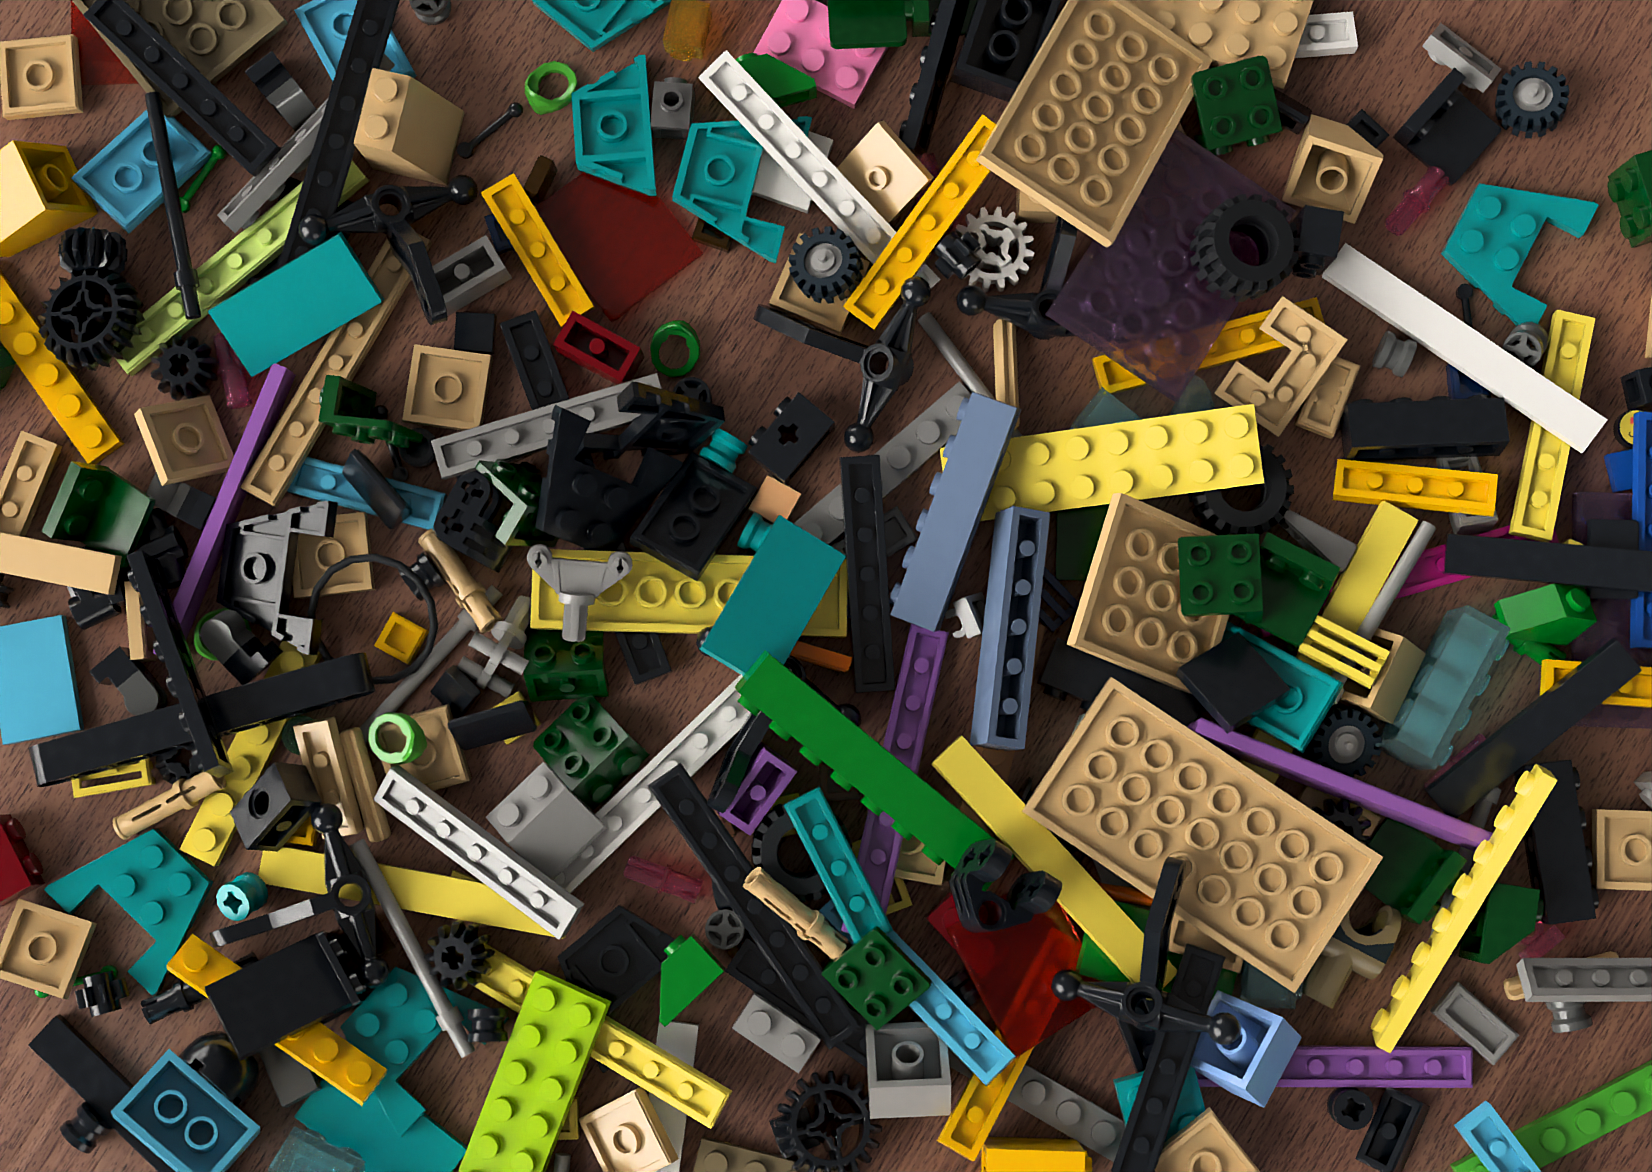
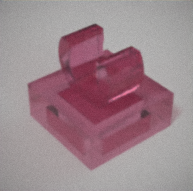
(1541, 941)

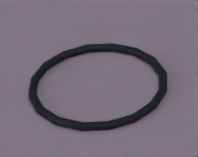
(411, 575)

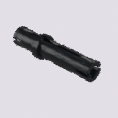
(180, 996)

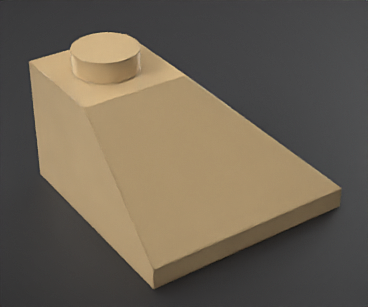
(1332, 168)

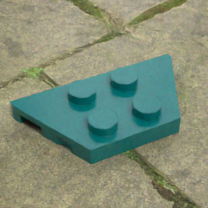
(615, 128)

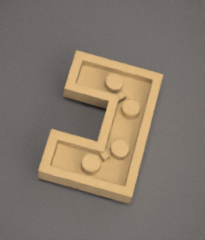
(1312, 351)

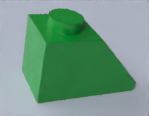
(778, 79)
(1547, 614)
(685, 975)

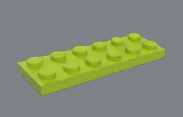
(536, 1078)

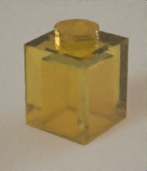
(687, 29)

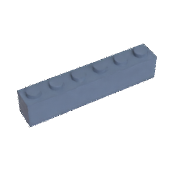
(954, 511)
(1010, 629)

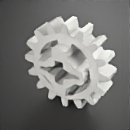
(1004, 239)

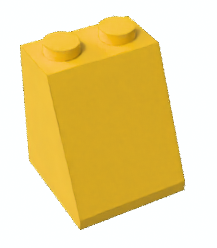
(38, 195)
(1033, 1155)

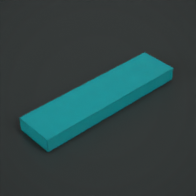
(836, 864)

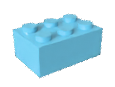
(185, 1118)

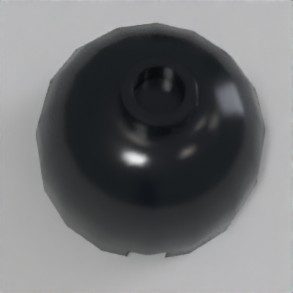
(219, 1065)

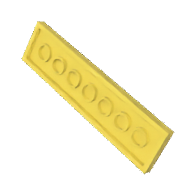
(1129, 458)
(667, 601)

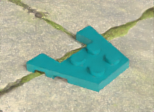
(598, 21)
(719, 180)
(1497, 236)
(153, 886)
(395, 1030)

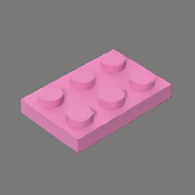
(802, 40)

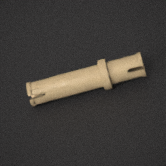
(468, 591)
(168, 803)
(807, 922)

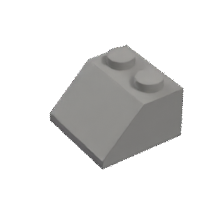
(546, 822)
(907, 1071)

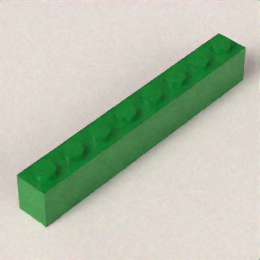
(858, 761)

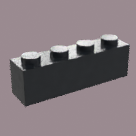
(1424, 428)
(1084, 675)
(1557, 849)

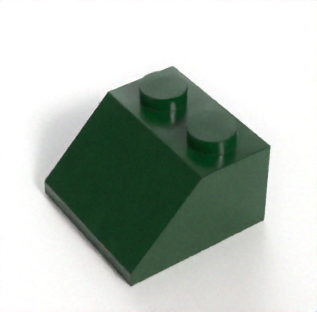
(1501, 922)

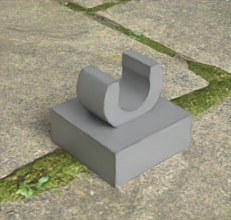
(971, 614)

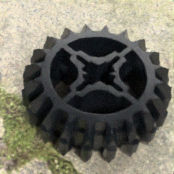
(100, 329)
(824, 1108)

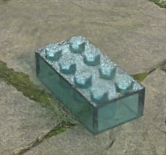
(1444, 688)

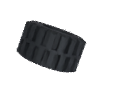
(1267, 229)
(1269, 512)
(765, 855)

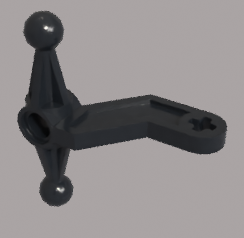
(405, 243)
(1025, 308)
(892, 345)
(749, 737)
(355, 921)
(1120, 998)

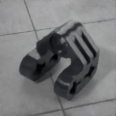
(476, 517)
(984, 863)

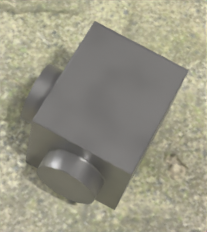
(672, 108)

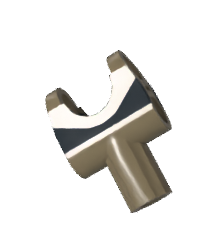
(1355, 950)

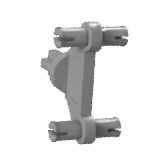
(577, 583)
(509, 634)

